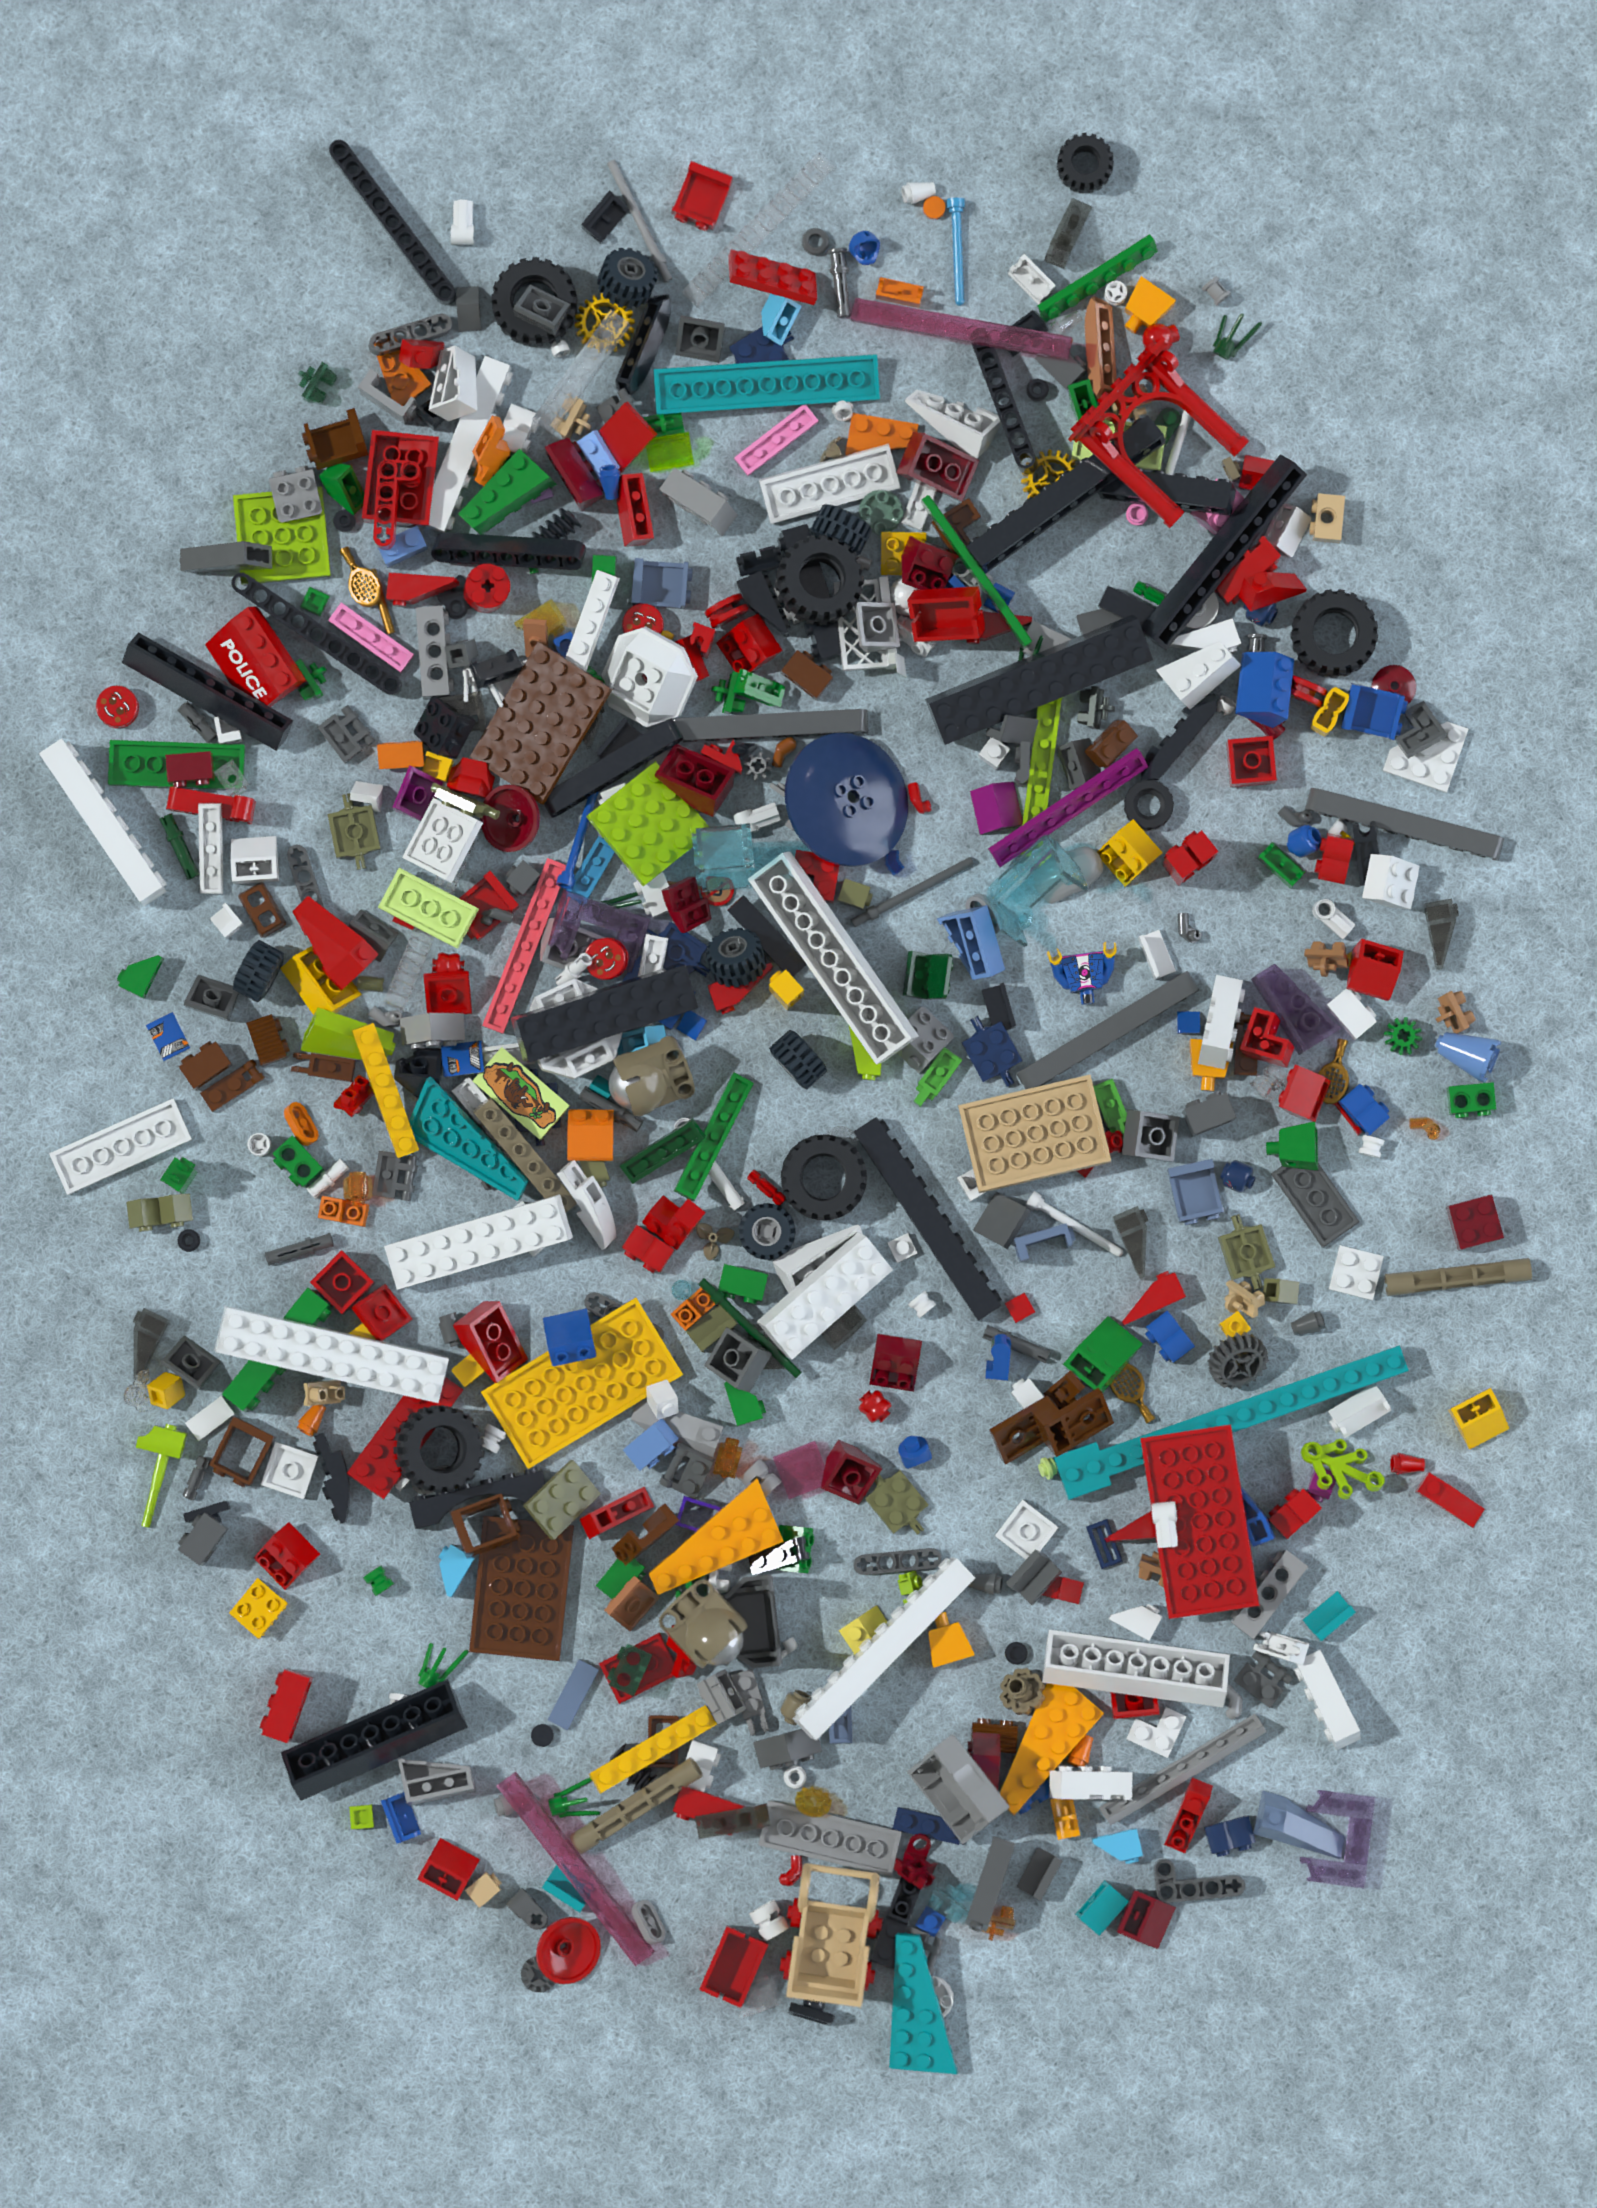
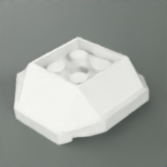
(667, 673)
(581, 1059)

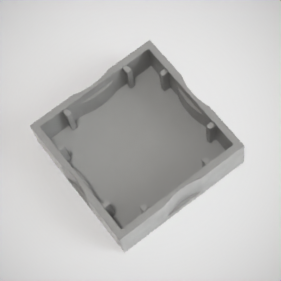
(958, 1789)

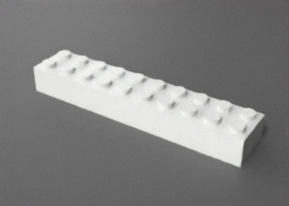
(833, 957)
(331, 1354)

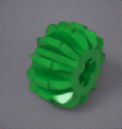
(1405, 1029)

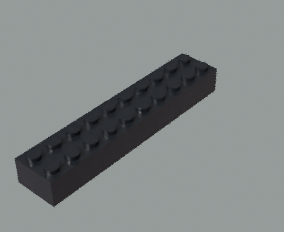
(1039, 679)

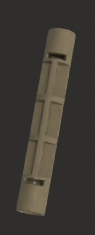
(1457, 1277)
(636, 1805)

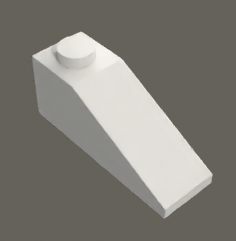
(1199, 639)

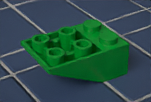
(1103, 1355)

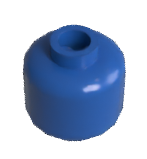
(1304, 841)

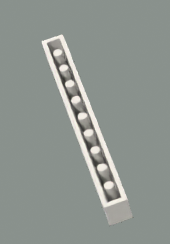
(883, 1648)

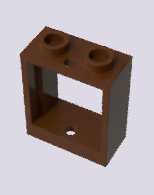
(252, 1430)
(505, 1507)

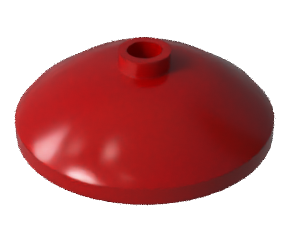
(578, 1955)

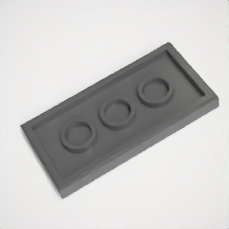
(1316, 1202)

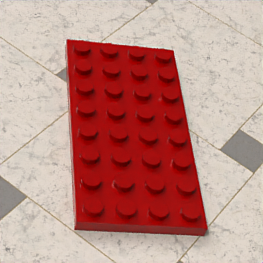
(1213, 1555)

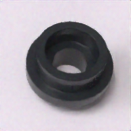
(1042, 384)
(344, 527)
(181, 1240)

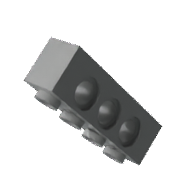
(425, 618)
(1294, 1570)

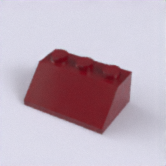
(575, 472)

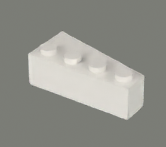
(1220, 1022)
(1328, 1700)

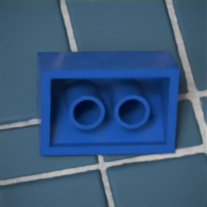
(1265, 687)

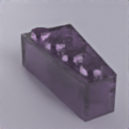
(1300, 1017)

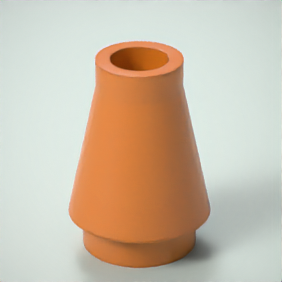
(311, 1420)
(1081, 1753)

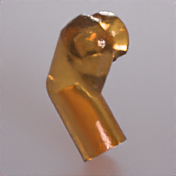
(1427, 1124)

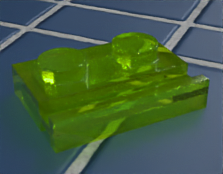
(669, 452)

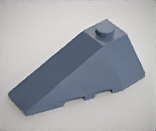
(1290, 1824)

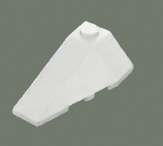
(964, 428)
(803, 1260)

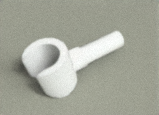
(790, 1645)

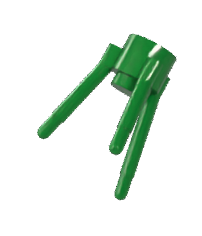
(431, 1676)
(560, 1804)

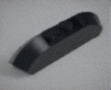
(644, 344)
(1186, 730)

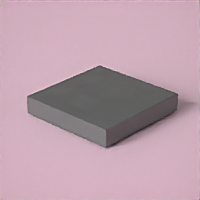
(1001, 1220)

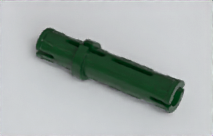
(180, 848)

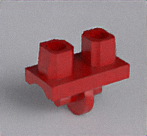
(354, 1096)

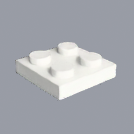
(1356, 1272)
(289, 1470)
(1026, 1530)

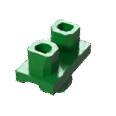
(666, 423)
(311, 689)
(730, 703)

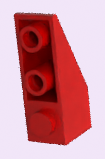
(1188, 1815)

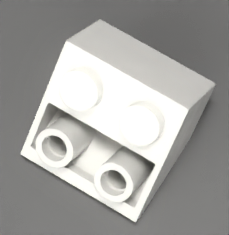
(254, 860)

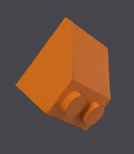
(590, 1135)

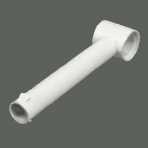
(720, 1180)

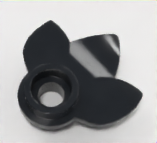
(455, 596)

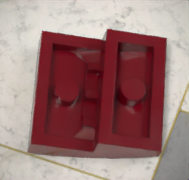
(686, 905)

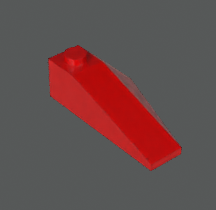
(337, 946)

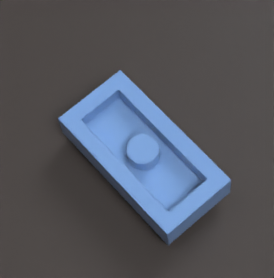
(596, 451)

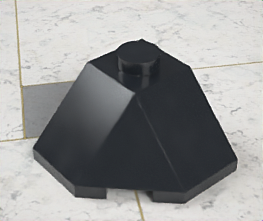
(416, 1069)

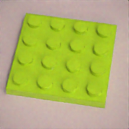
(297, 545)
(646, 825)

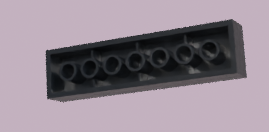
(604, 1012)
(374, 1740)

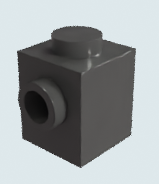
(521, 878)

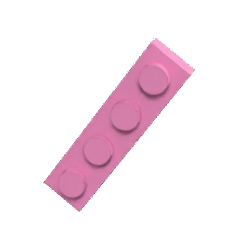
(776, 439)
(371, 637)

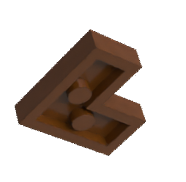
(959, 518)
(1065, 1390)

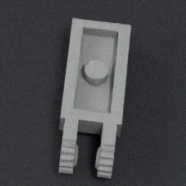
(748, 1690)

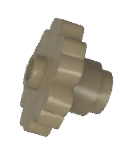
(1022, 1691)

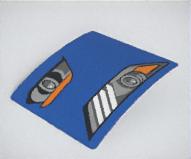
(168, 1036)
(462, 1059)

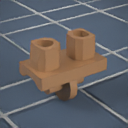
(1326, 959)
(1452, 1013)
(1149, 1565)

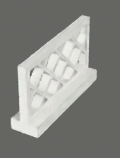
(881, 595)

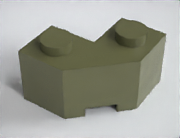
(159, 1211)

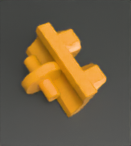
(1064, 1818)

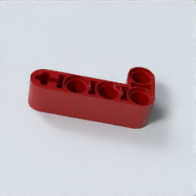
(391, 482)
(233, 808)

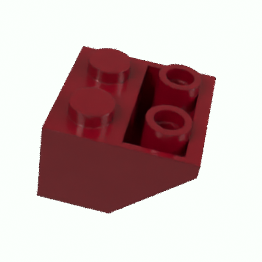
(926, 564)
(895, 1362)
(1145, 1919)

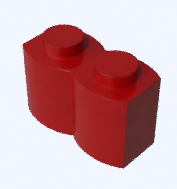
(1335, 858)
(648, 1249)

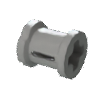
(1216, 290)

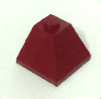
(849, 1472)

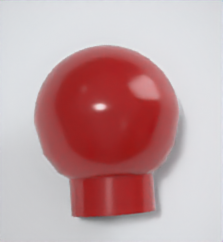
(1157, 331)

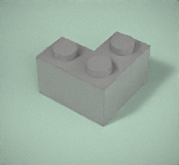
(432, 1029)

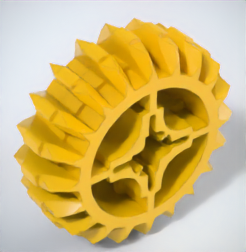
(592, 308)
(1044, 461)

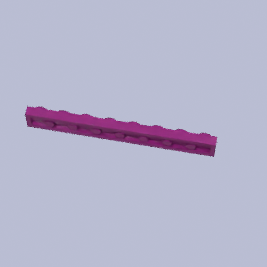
(1068, 807)

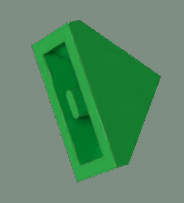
(1081, 397)

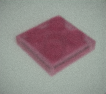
(800, 1469)

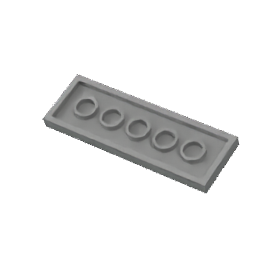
(831, 1839)

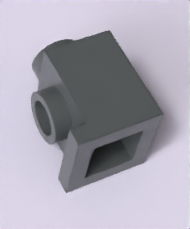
(461, 653)

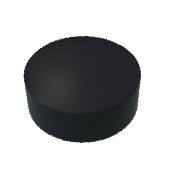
(1016, 1653)
(542, 1735)

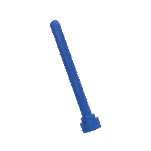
(566, 878)

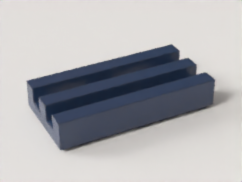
(1110, 1562)

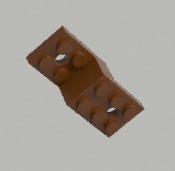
(1047, 1424)

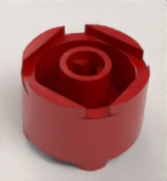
(477, 596)

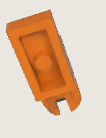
(490, 451)

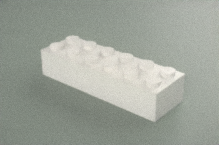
(824, 1295)

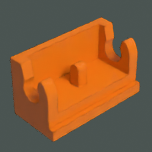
(899, 292)
(400, 754)

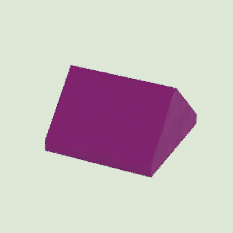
(415, 793)
(996, 807)

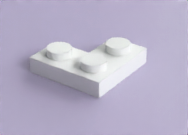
(1159, 1738)

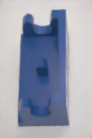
(400, 1818)

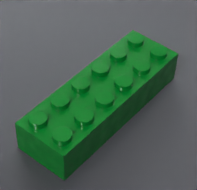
(258, 1376)

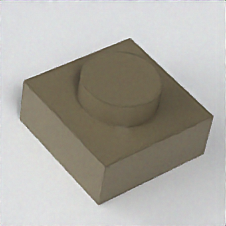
(1231, 469)

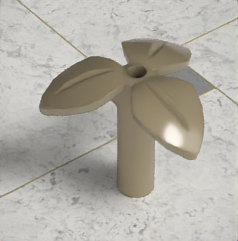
(832, 451)
(705, 1232)

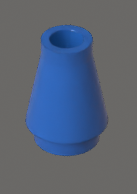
(609, 478)

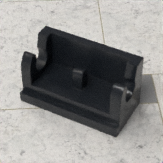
(604, 217)
(496, 669)

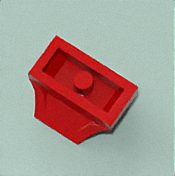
(471, 778)

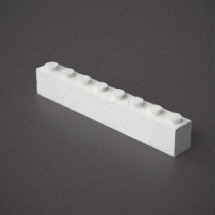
(459, 457)

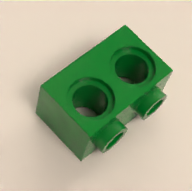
(1470, 1093)
(301, 1158)

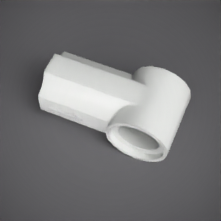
(462, 227)
(758, 817)
(1334, 920)
(1164, 1517)

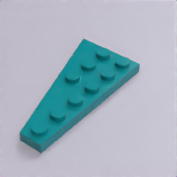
(454, 1135)
(917, 2024)

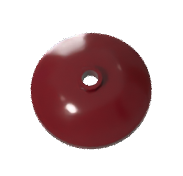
(506, 832)

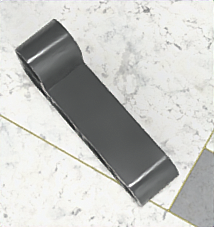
(1199, 1883)

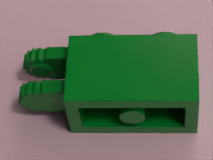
(179, 1174)

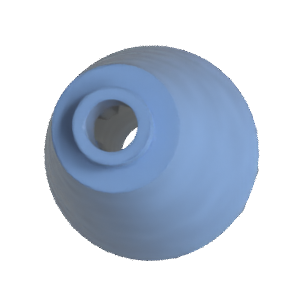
(1469, 1053)

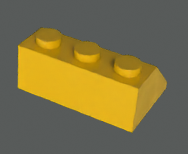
(313, 986)

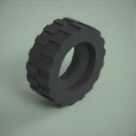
(1156, 789)

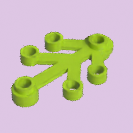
(1338, 1466)

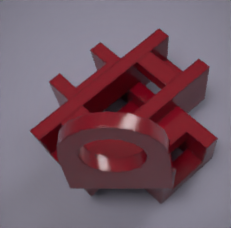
(914, 1864)

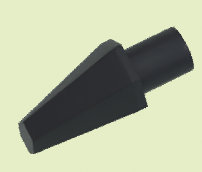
(744, 749)

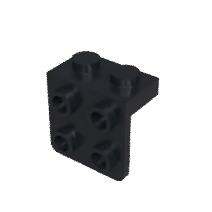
(443, 728)

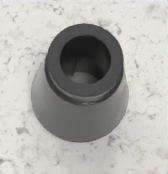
(1308, 1323)
(987, 1583)

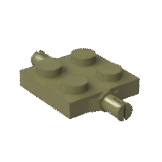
(467, 804)
(354, 831)
(1246, 1252)
(897, 1502)

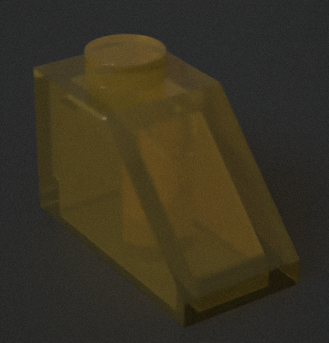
(548, 612)

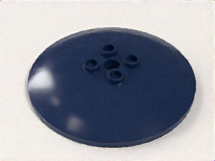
(820, 805)

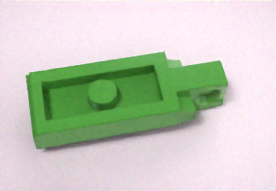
(937, 1076)
(1111, 1106)

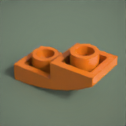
(342, 1211)
(693, 1309)

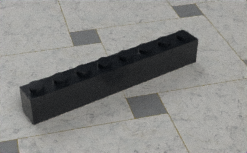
(207, 691)

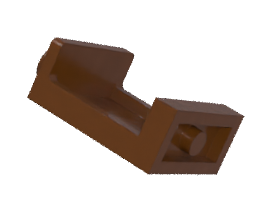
(335, 442)
(656, 1525)

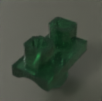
(322, 374)

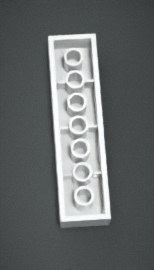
(100, 818)
(478, 1242)
(1136, 1668)

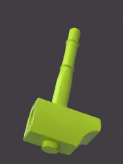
(165, 1442)

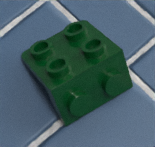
(927, 975)

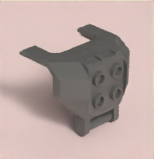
(756, 1604)

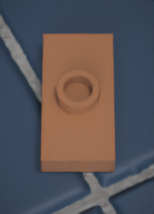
(534, 631)

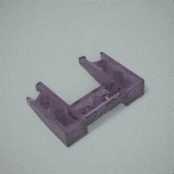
(576, 907)
(1361, 1815)

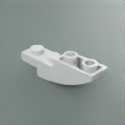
(594, 1210)

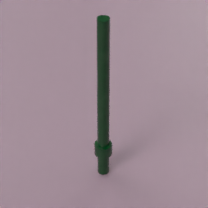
(717, 1296)

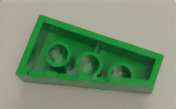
(506, 492)

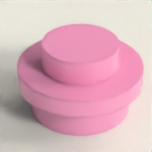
(1137, 514)

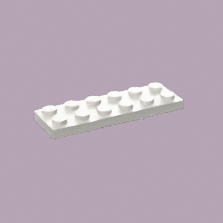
(829, 482)
(120, 1146)

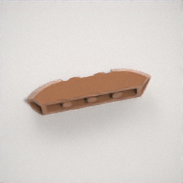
(1100, 346)

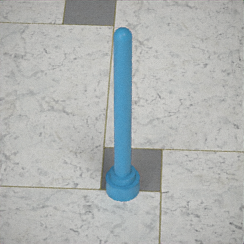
(956, 207)

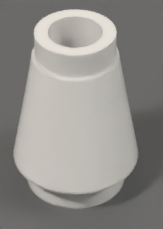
(917, 191)

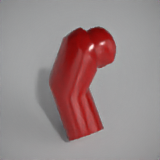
(915, 798)
(793, 1875)

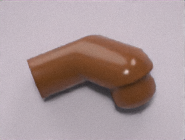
(783, 749)

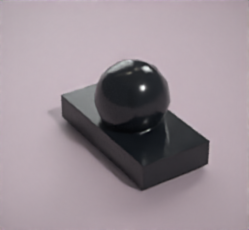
(212, 1510)
(811, 2011)

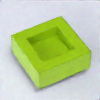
(361, 1816)

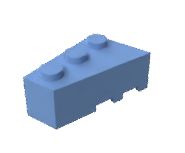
(975, 940)

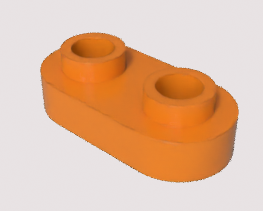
(301, 1123)

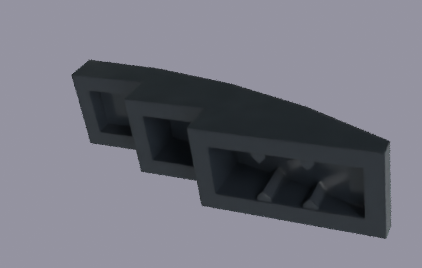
(772, 941)

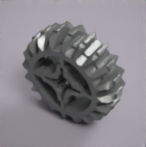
(1238, 1360)

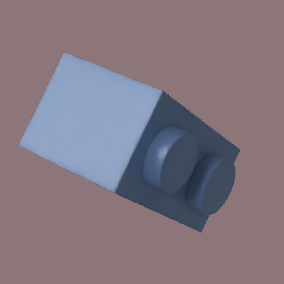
(406, 546)
(651, 1444)

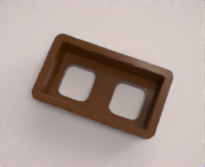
(268, 905)
(653, 1720)

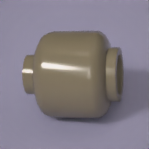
(791, 1703)

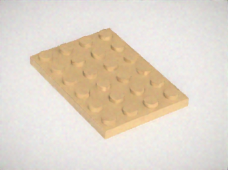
(1034, 1133)

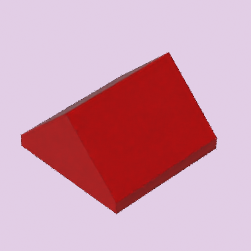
(1132, 1706)

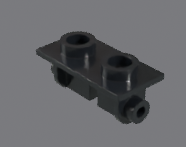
(750, 564)

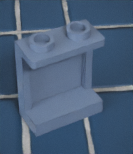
(661, 584)
(1195, 1191)
(1037, 1237)

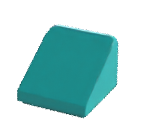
(601, 1086)

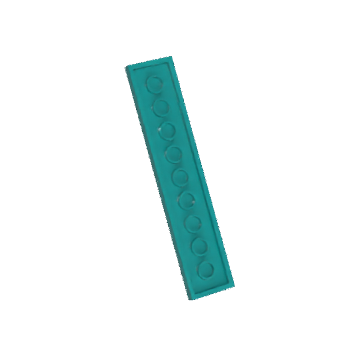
(766, 384)

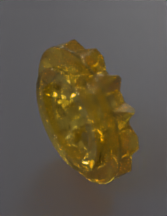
(806, 1806)

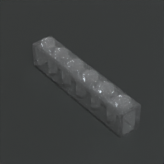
(581, 372)

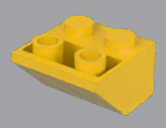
(1129, 852)
(1479, 1418)

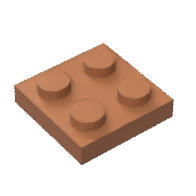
(631, 1603)

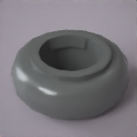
(815, 232)

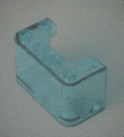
(723, 857)

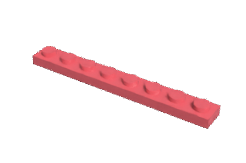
(524, 948)

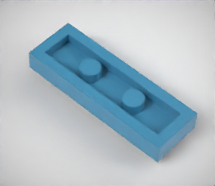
(593, 868)

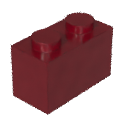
(190, 768)

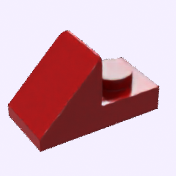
(729, 759)
(1065, 1590)

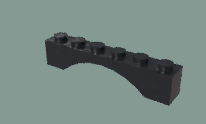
(432, 1510)

